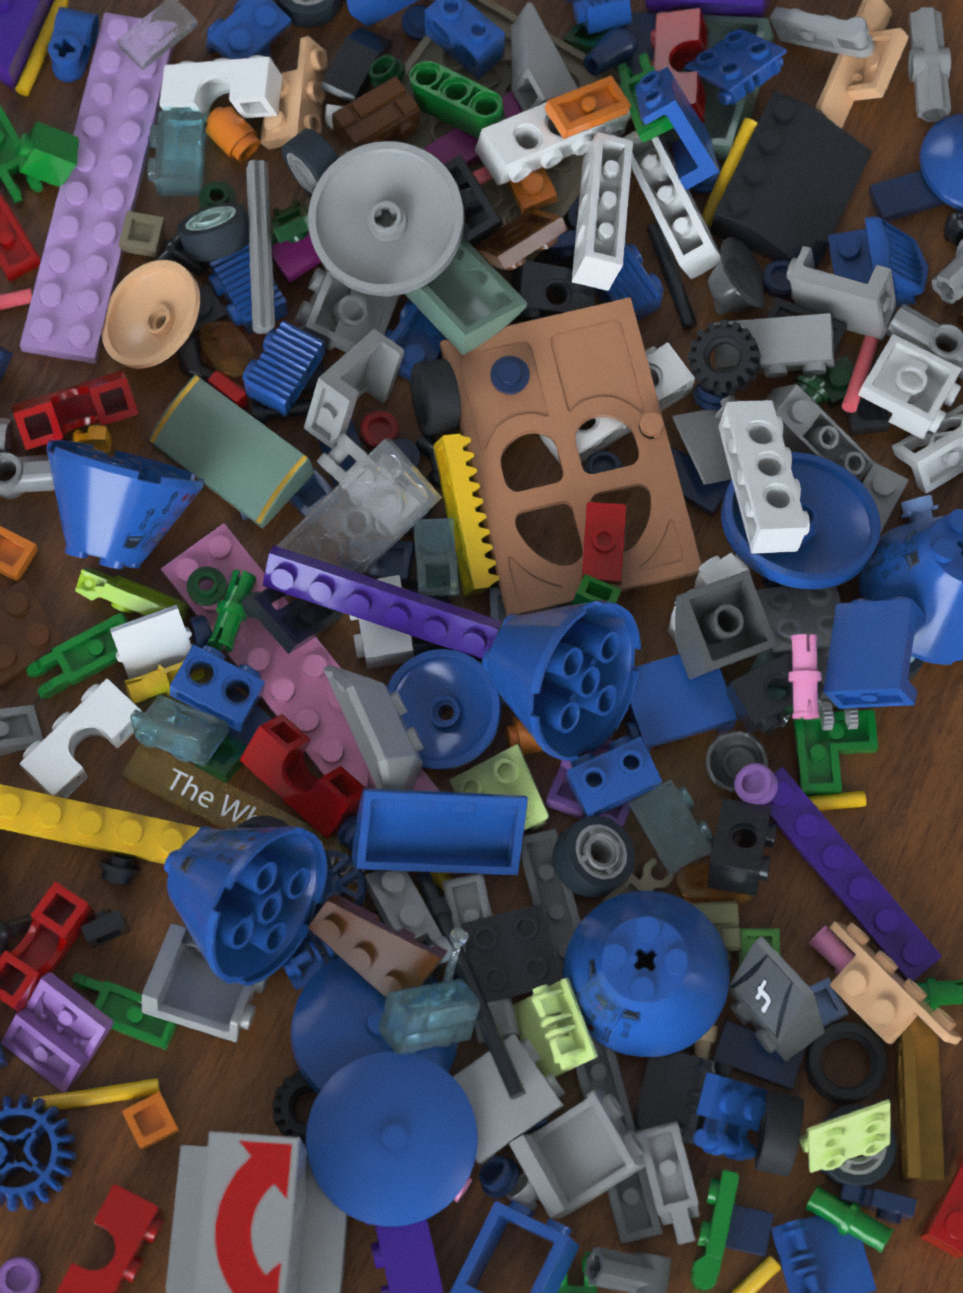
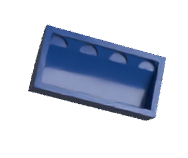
(439, 831)

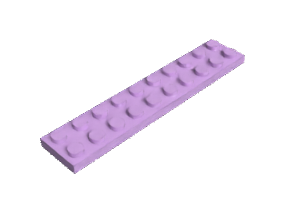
(91, 207)

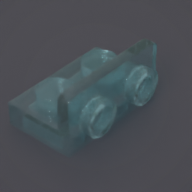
(179, 730)
(671, 826)

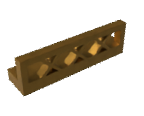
(919, 1104)

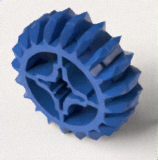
(33, 1138)

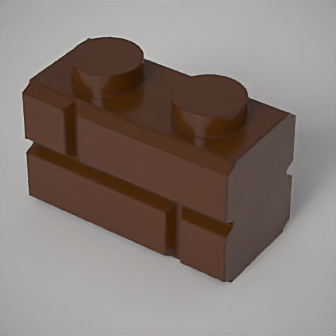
(377, 116)

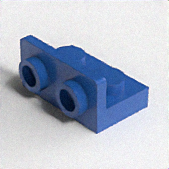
(416, 337)

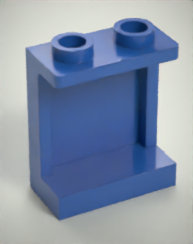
(693, 153)
(872, 653)
(673, 707)

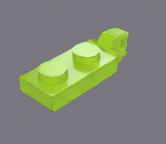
(125, 593)

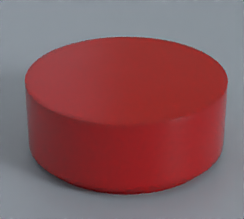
(377, 427)

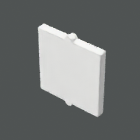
(152, 641)

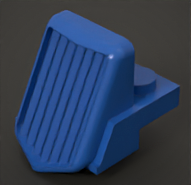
(882, 244)

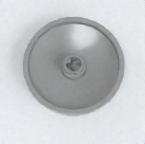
(386, 218)

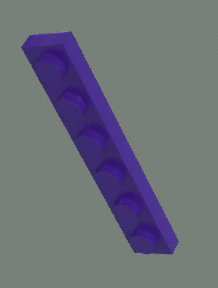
(380, 602)
(850, 879)

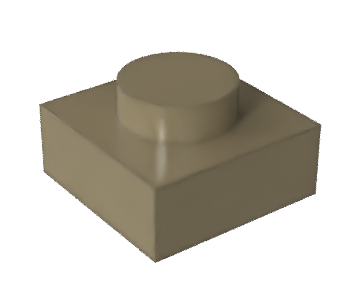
(142, 234)

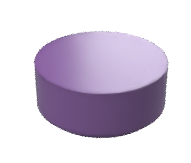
(756, 784)
(20, 1276)

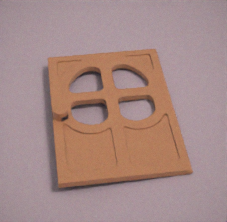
(579, 370)

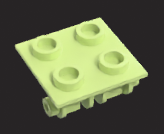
(505, 775)
(555, 1028)
(847, 1136)

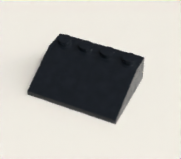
(790, 182)

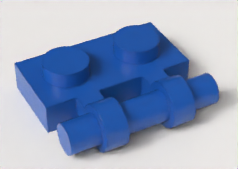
(731, 1103)

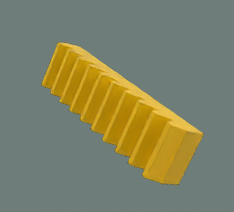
(461, 507)

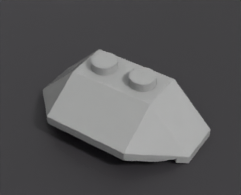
(378, 728)

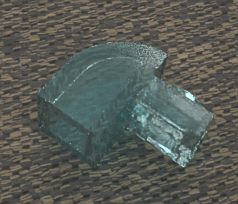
(436, 558)

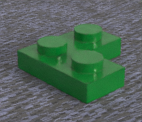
(820, 749)

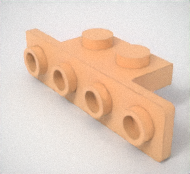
(863, 77)
(299, 97)
(881, 995)

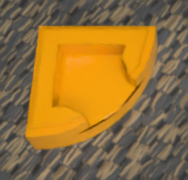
(96, 435)

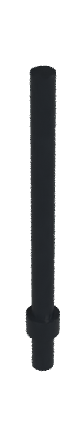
(441, 915)

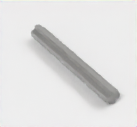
(260, 247)

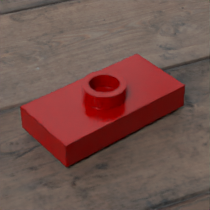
(604, 541)

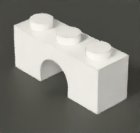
(251, 82)
(52, 761)

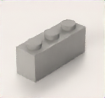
(785, 345)

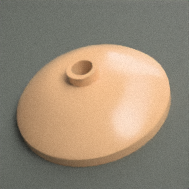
(151, 314)

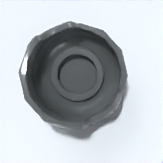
(730, 754)

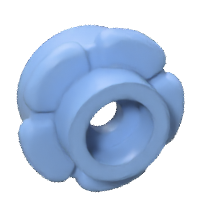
(918, 508)

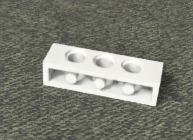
(507, 160)
(673, 206)
(602, 211)
(672, 384)
(763, 477)

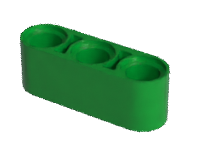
(455, 98)

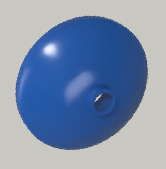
(943, 160)
(444, 681)

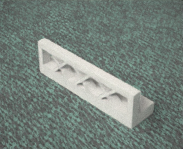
(941, 457)

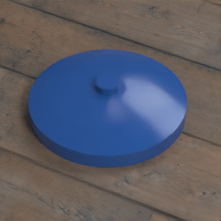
(840, 534)
(340, 1023)
(391, 1139)

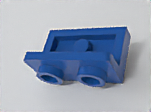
(247, 29)

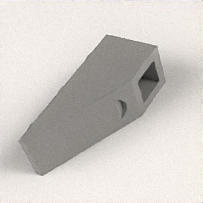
(536, 63)
(814, 432)

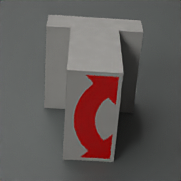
(253, 1220)

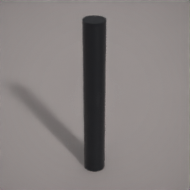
(672, 276)

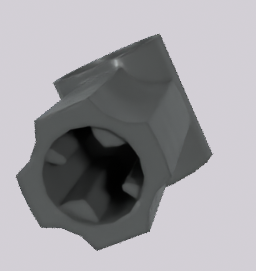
(627, 1271)

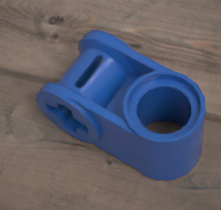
(72, 42)

